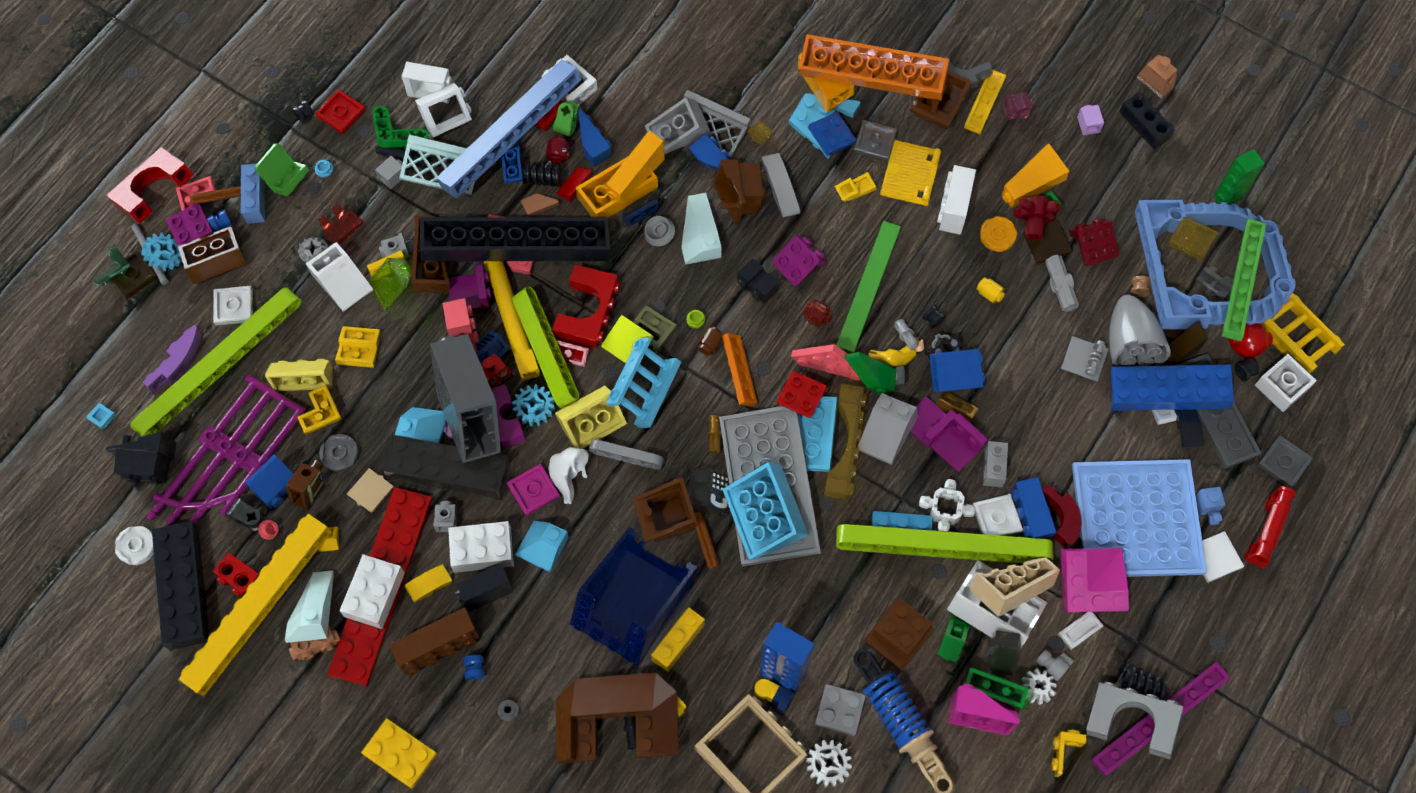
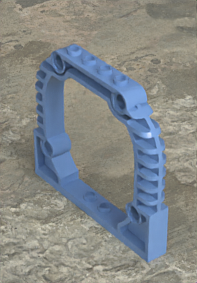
(1182, 311)

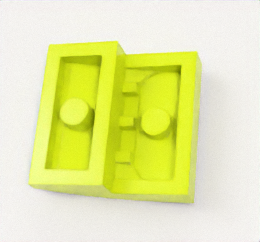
(622, 337)

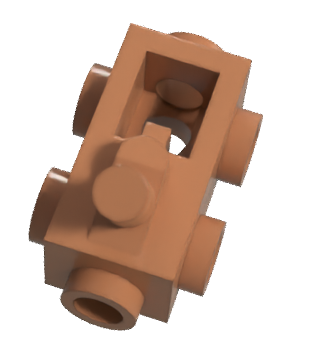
(306, 649)

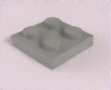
(840, 710)

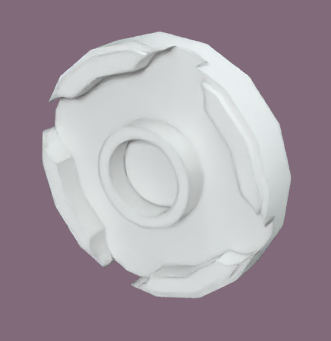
(134, 545)

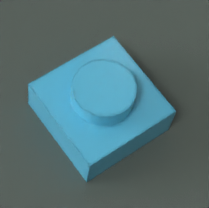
(101, 416)

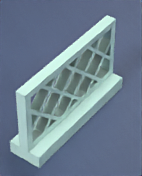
(430, 148)

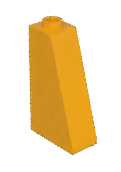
(828, 92)
(636, 167)
(1036, 176)

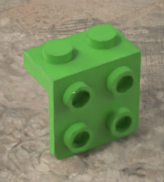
(280, 170)

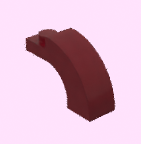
(1068, 514)

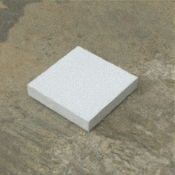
(233, 305)
(998, 516)
(1220, 557)

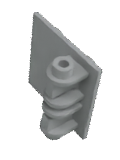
(1085, 358)

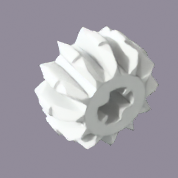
(1036, 679)

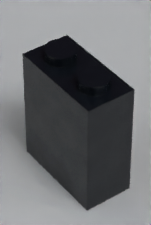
(483, 588)

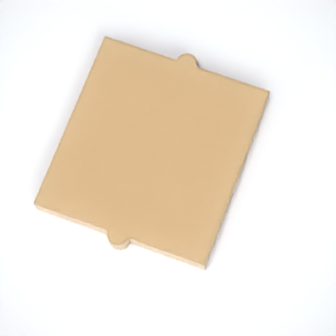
(370, 490)

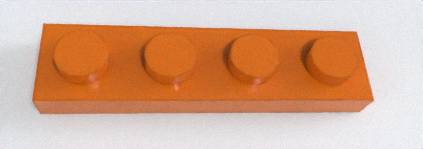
(739, 370)

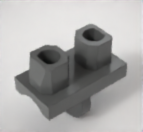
(1214, 282)

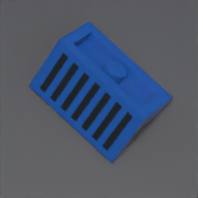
(489, 345)

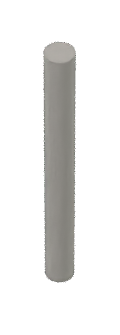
(141, 238)

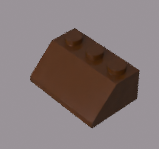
(212, 255)

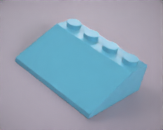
(765, 511)

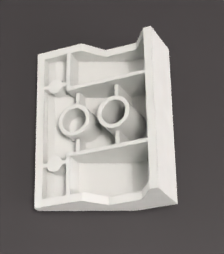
(977, 614)

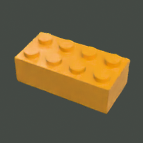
(594, 193)

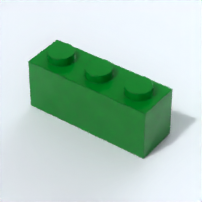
(1000, 688)

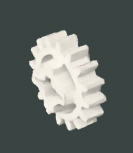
(820, 758)

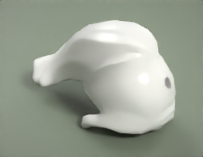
(564, 468)

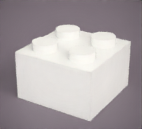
(1285, 382)

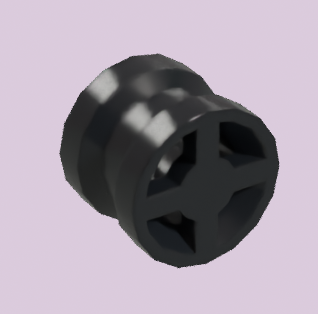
(303, 111)
(933, 316)
(1246, 369)

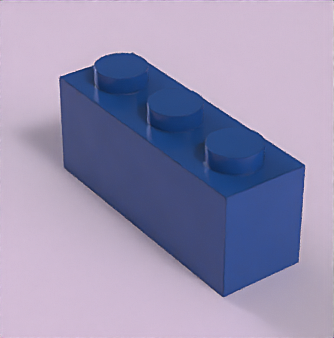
(1033, 509)

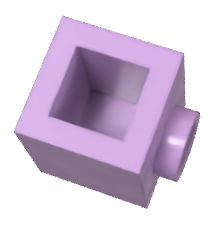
(1090, 119)

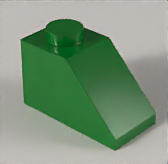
(953, 639)

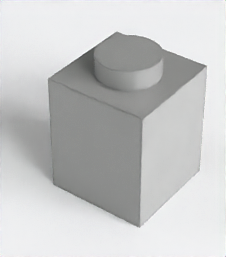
(389, 172)

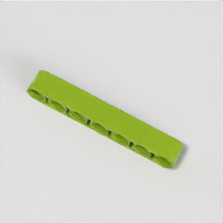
(545, 347)

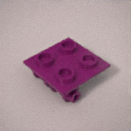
(189, 225)

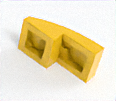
(855, 188)
(427, 583)

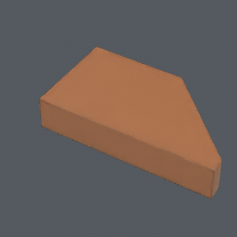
(538, 203)

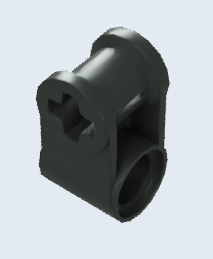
(245, 514)

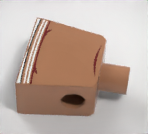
(1159, 75)

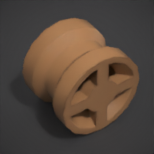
(1140, 286)

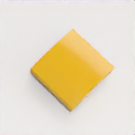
(358, 346)

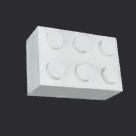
(956, 199)
(480, 546)
(372, 591)

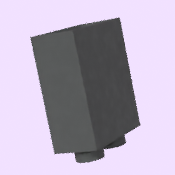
(465, 397)

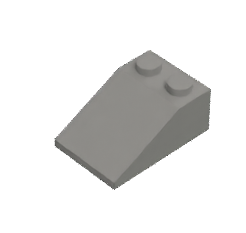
(679, 125)
(887, 428)

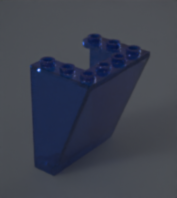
(629, 598)

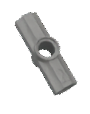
(1062, 283)

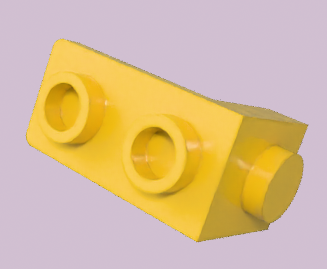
(1071, 738)

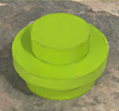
(695, 319)

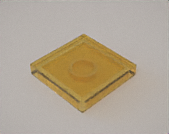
(1192, 238)

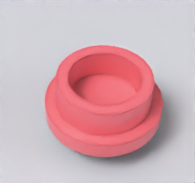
(268, 529)

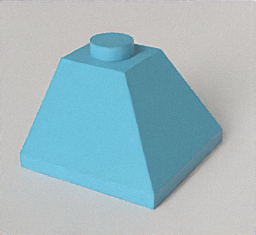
(422, 424)
(542, 545)

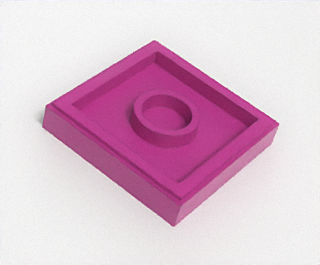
(533, 489)

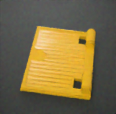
(910, 172)

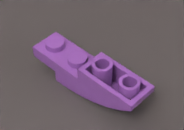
(181, 356)

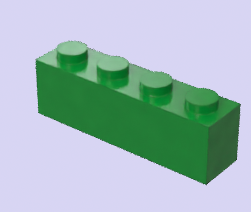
(1239, 178)

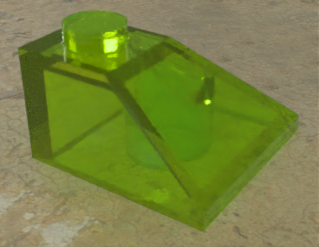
(390, 280)

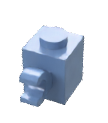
(1210, 502)

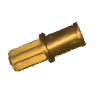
(714, 434)

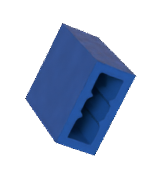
(956, 370)

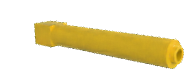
(515, 331)

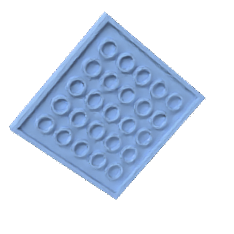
(1144, 511)

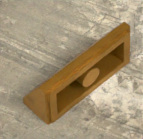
(949, 402)

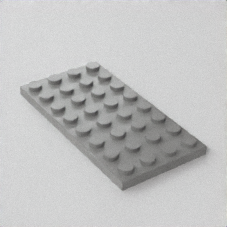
(773, 437)

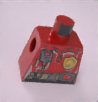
(495, 371)

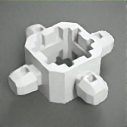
(948, 492)

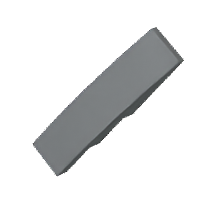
(781, 185)

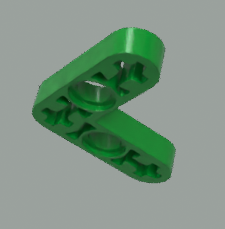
(392, 136)

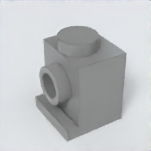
(393, 245)
(442, 523)

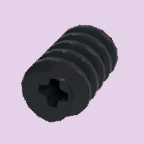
(543, 174)
(1144, 681)

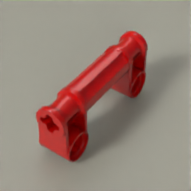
(1278, 507)

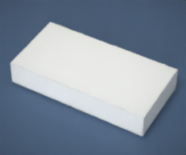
(1080, 630)

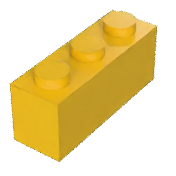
(678, 639)

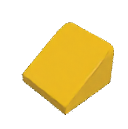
(331, 542)

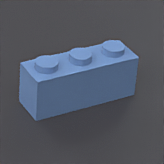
(252, 195)

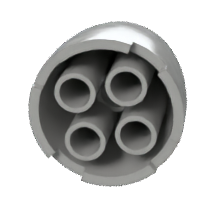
(1136, 335)

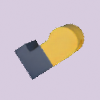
(774, 693)

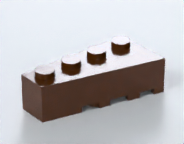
(427, 276)

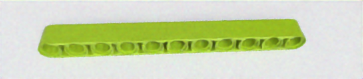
(216, 363)
(942, 544)

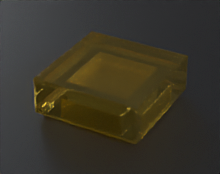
(759, 132)

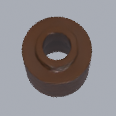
(710, 341)

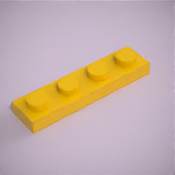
(984, 102)

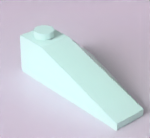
(700, 233)
(312, 611)

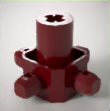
(1036, 212)

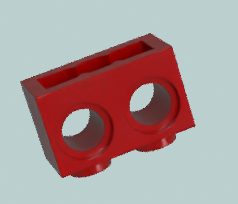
(239, 573)

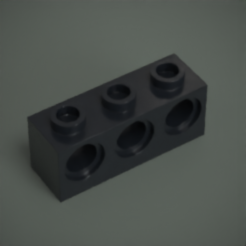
(1138, 120)

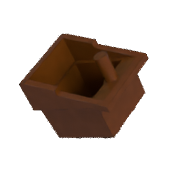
(943, 112)
(739, 188)
(665, 511)
(900, 633)

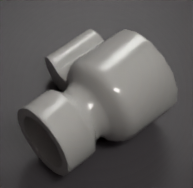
(1055, 666)

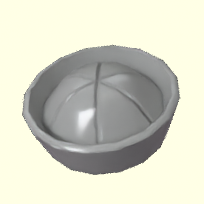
(659, 231)

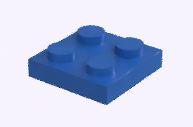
(832, 133)

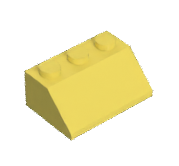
(300, 375)
(590, 418)

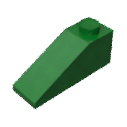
(873, 373)

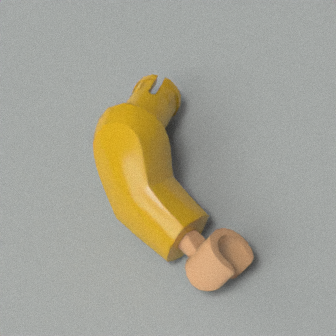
(897, 358)

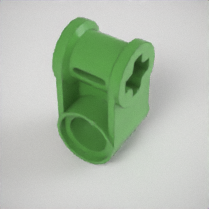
(565, 121)

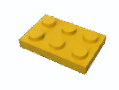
(399, 753)

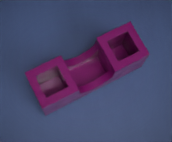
(509, 430)

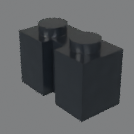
(757, 281)

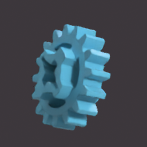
(163, 252)
(539, 411)

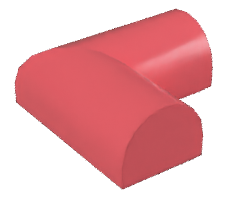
(199, 186)

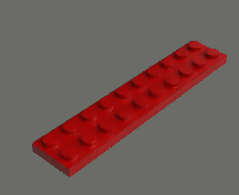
(394, 544)

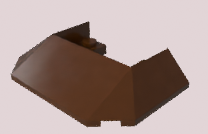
(614, 697)

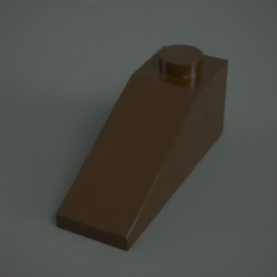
(1187, 345)

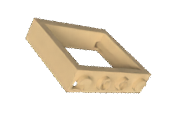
(770, 721)

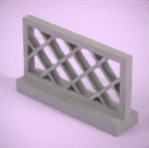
(725, 115)

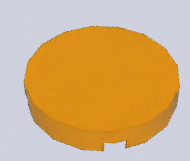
(998, 234)

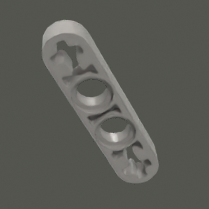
(626, 454)

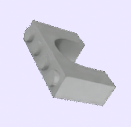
(1111, 700)

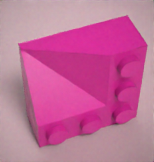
(1094, 580)
(978, 711)

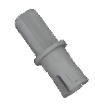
(906, 334)

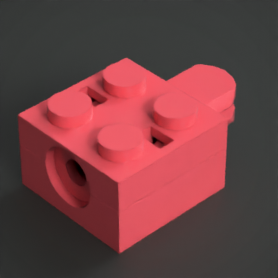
(458, 320)

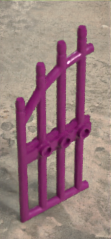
(230, 449)

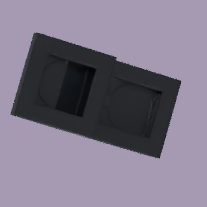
(1189, 428)

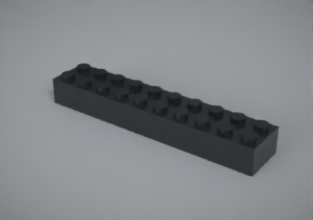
(514, 239)

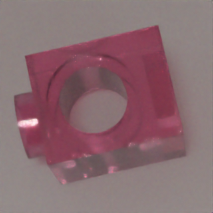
(1017, 106)

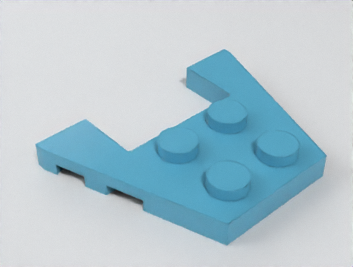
(811, 110)

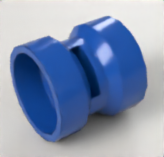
(219, 221)
(473, 667)

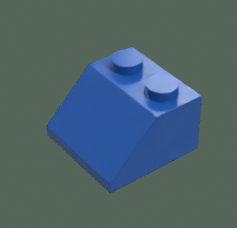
(270, 482)

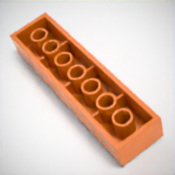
(874, 67)

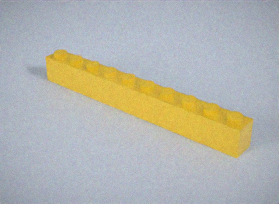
(254, 605)

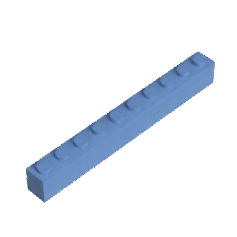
(508, 128)

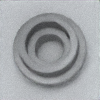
(510, 716)

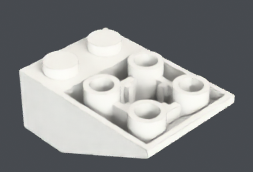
(339, 276)

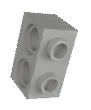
(995, 464)

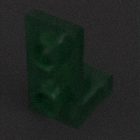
(119, 268)

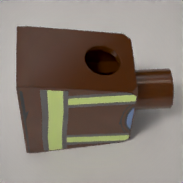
(305, 484)

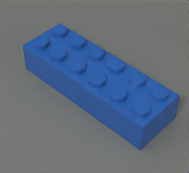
(1171, 387)
(785, 657)

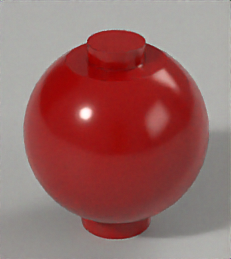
(1254, 341)

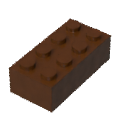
(434, 642)

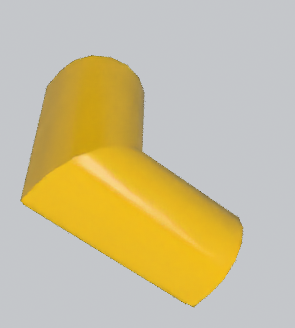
(323, 414)

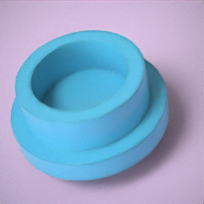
(323, 168)

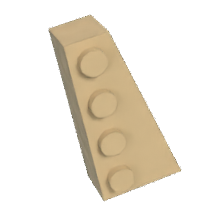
(1015, 585)

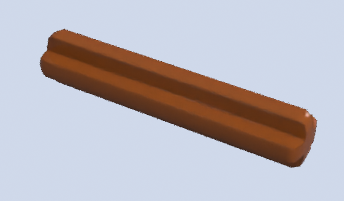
(216, 195)
(705, 541)

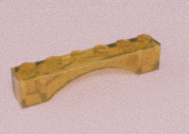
(839, 478)

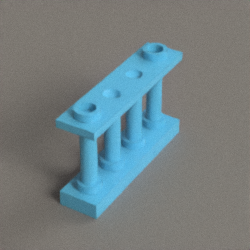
(660, 383)

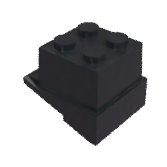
(143, 459)

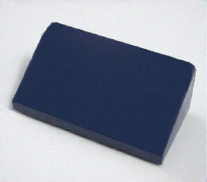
(641, 212)

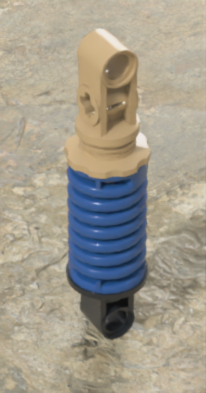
(900, 719)

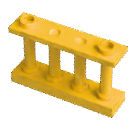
(1318, 328)

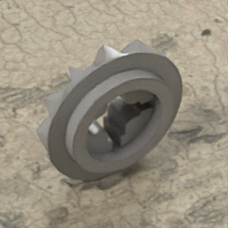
(304, 252)

